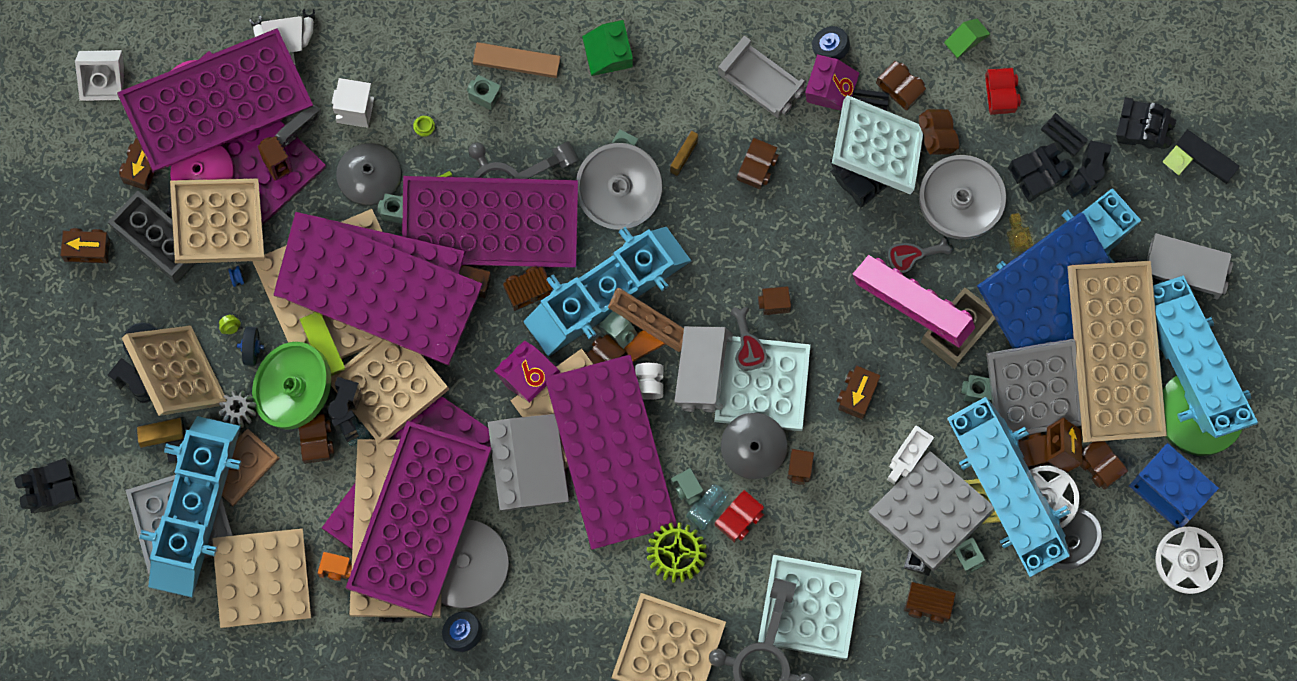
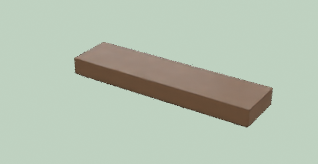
(516, 60)
(647, 319)

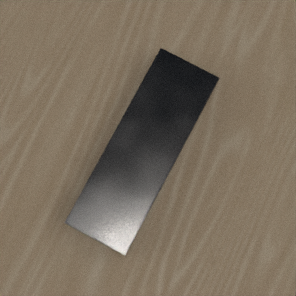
(1207, 156)

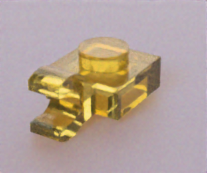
(1019, 237)

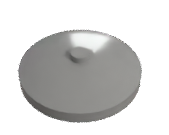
(619, 185)
(962, 197)
(476, 568)

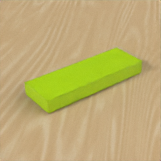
(321, 339)

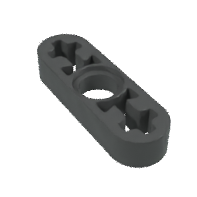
(298, 125)

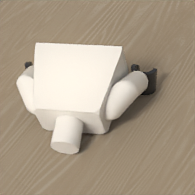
(294, 31)

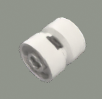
(649, 380)

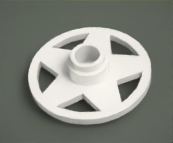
(1054, 490)
(1189, 560)

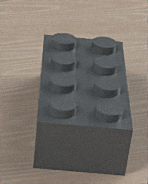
(150, 234)

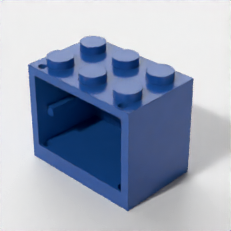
(1173, 486)

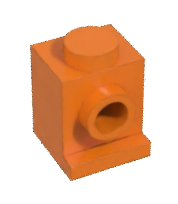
(335, 566)

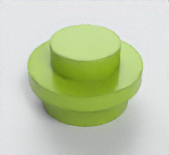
(424, 126)
(229, 324)

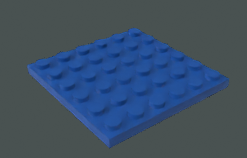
(1033, 290)

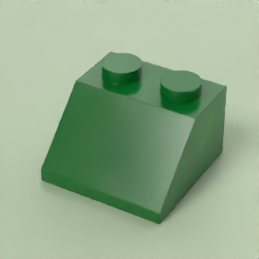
(608, 48)

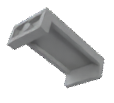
(760, 78)
(1201, 266)
(701, 368)

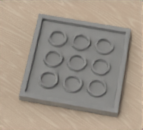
(1035, 385)
(149, 505)
(931, 511)

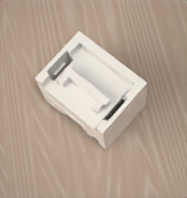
(353, 103)

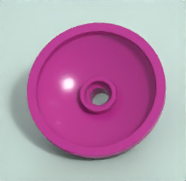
(214, 165)

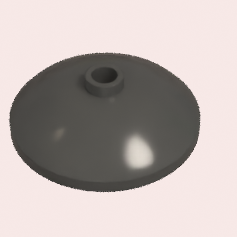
(370, 186)
(749, 429)
(1086, 534)

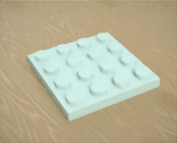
(878, 144)
(772, 390)
(821, 607)

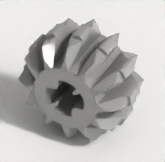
(230, 406)

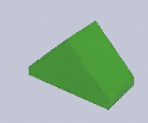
(966, 37)

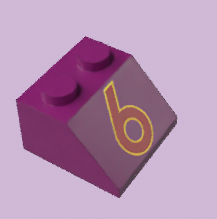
(830, 83)
(525, 371)

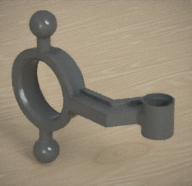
(563, 155)
(783, 592)

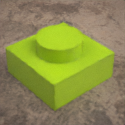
(1177, 160)

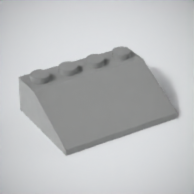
(528, 462)

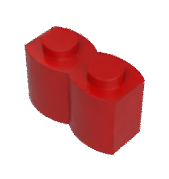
(1002, 91)
(739, 516)

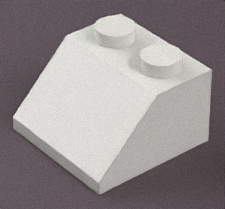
(99, 74)

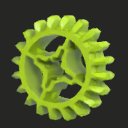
(678, 533)

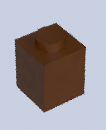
(774, 300)
(800, 466)

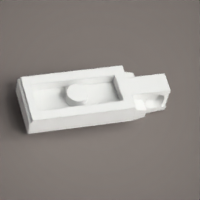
(909, 453)

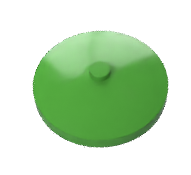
(291, 385)
(1187, 434)

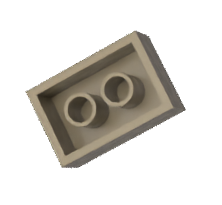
(982, 319)

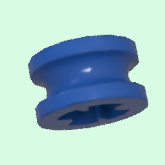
(236, 276)

